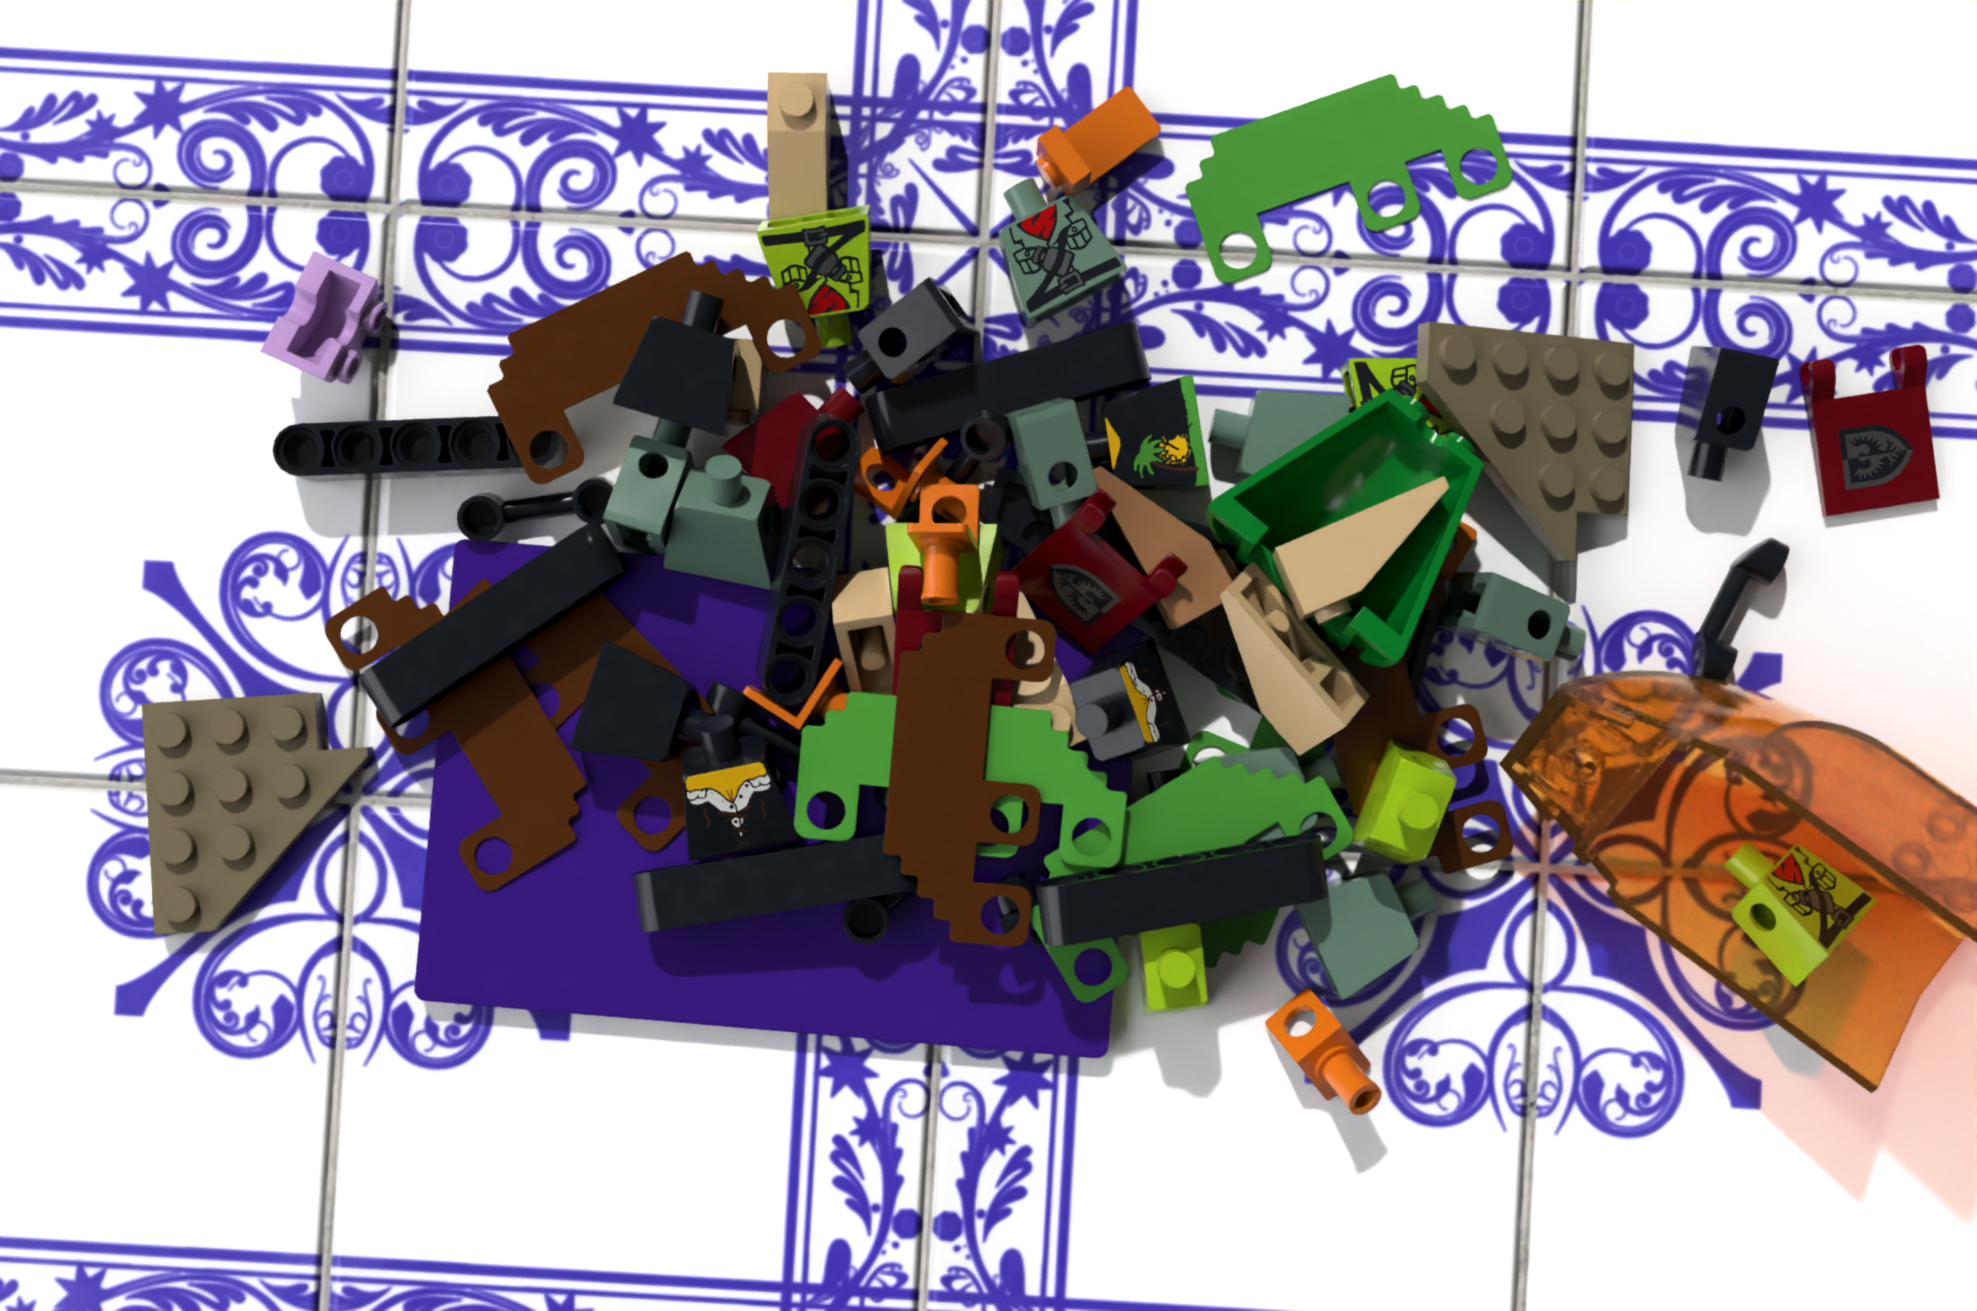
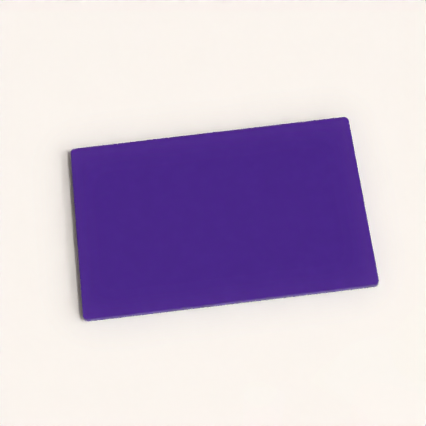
(571, 924)

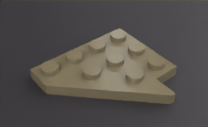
(1541, 417)
(232, 797)

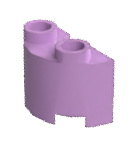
(327, 320)

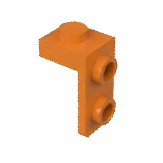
(1095, 143)

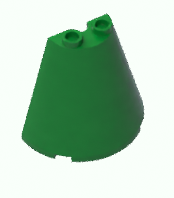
(1340, 472)

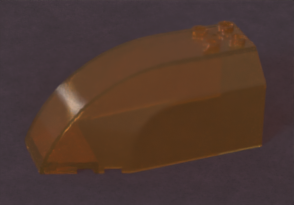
(1682, 769)

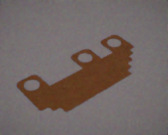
(595, 339)
(567, 664)
(1394, 715)
(499, 732)
(937, 767)

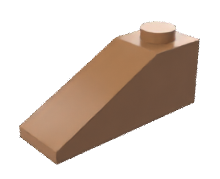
(1151, 534)

